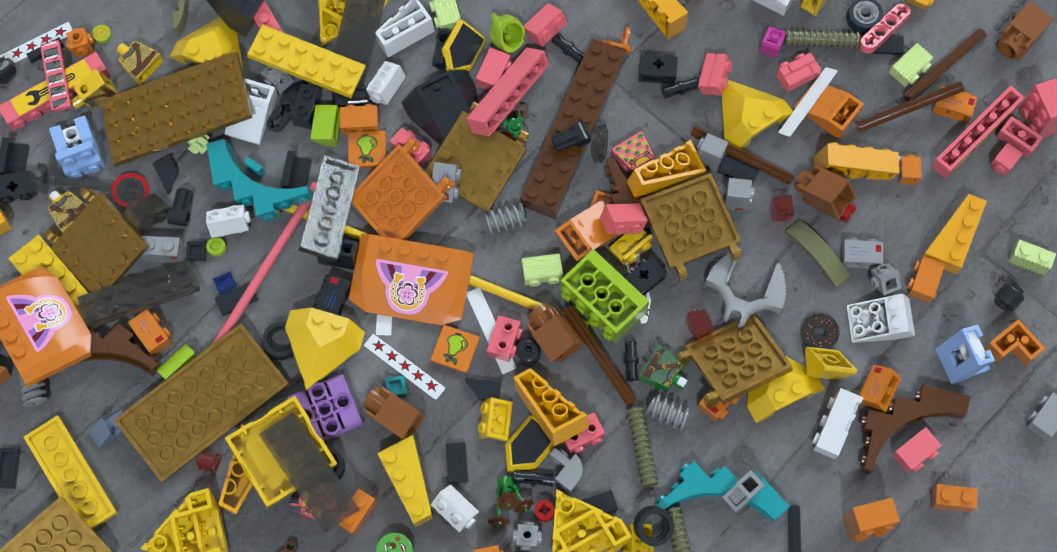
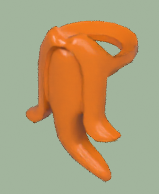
(623, 43)

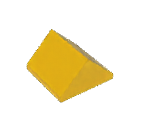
(827, 364)

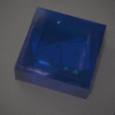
(225, 283)

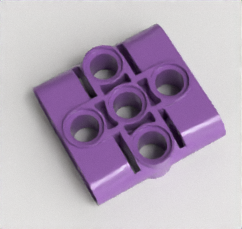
(339, 391)

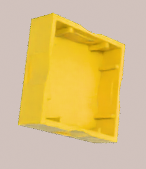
(257, 460)

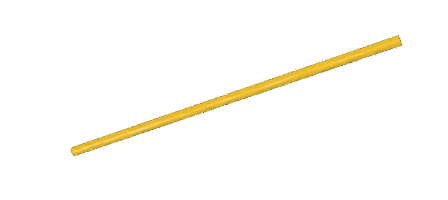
(474, 281)

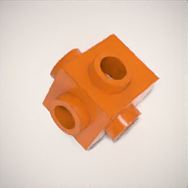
(79, 42)

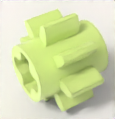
(198, 144)

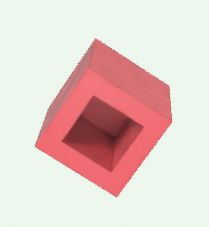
(1006, 159)

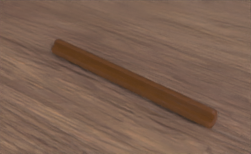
(945, 64)
(910, 106)
(749, 159)
(600, 355)

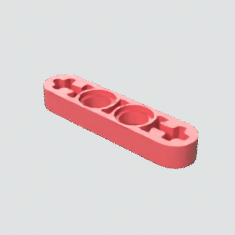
(885, 28)

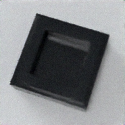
(196, 251)

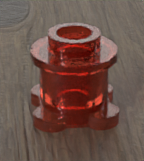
(208, 462)

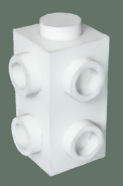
(385, 83)
(228, 221)
(455, 508)

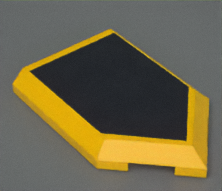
(462, 47)
(527, 446)

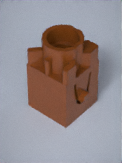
(1023, 31)
(825, 191)
(554, 332)
(393, 412)

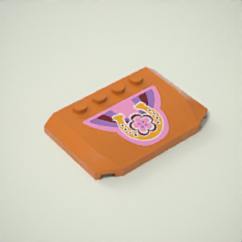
(411, 280)
(41, 326)

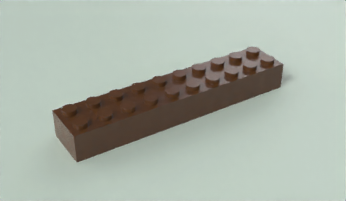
(585, 104)

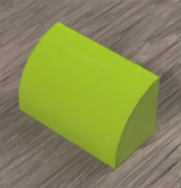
(326, 125)
(176, 361)

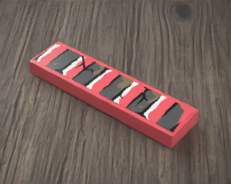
(55, 76)

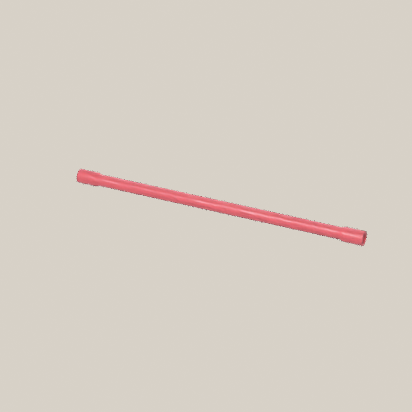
(264, 268)

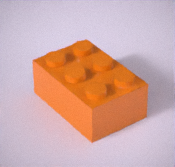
(871, 519)

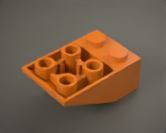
(834, 110)
(584, 232)

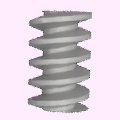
(506, 218)
(32, 394)
(668, 412)

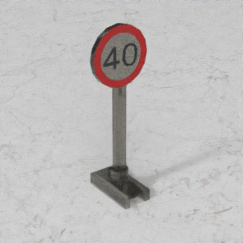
(124, 189)

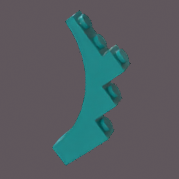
(266, 200)
(697, 484)

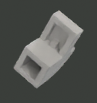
(572, 470)
(744, 491)

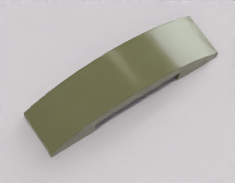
(180, 17)
(820, 252)

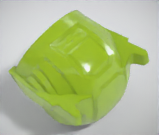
(506, 32)

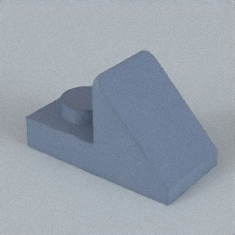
(106, 431)

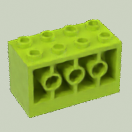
(603, 296)

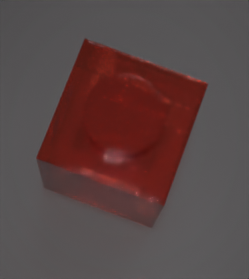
(781, 208)
(699, 324)

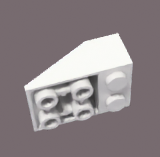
(262, 102)
(881, 319)

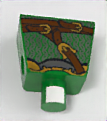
(663, 371)

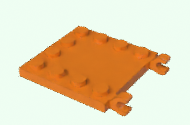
(399, 194)

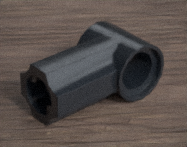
(438, 59)
(359, 98)
(575, 136)
(180, 212)

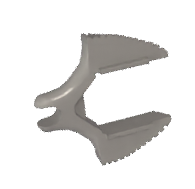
(773, 298)

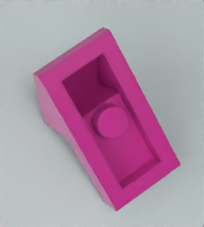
(772, 42)

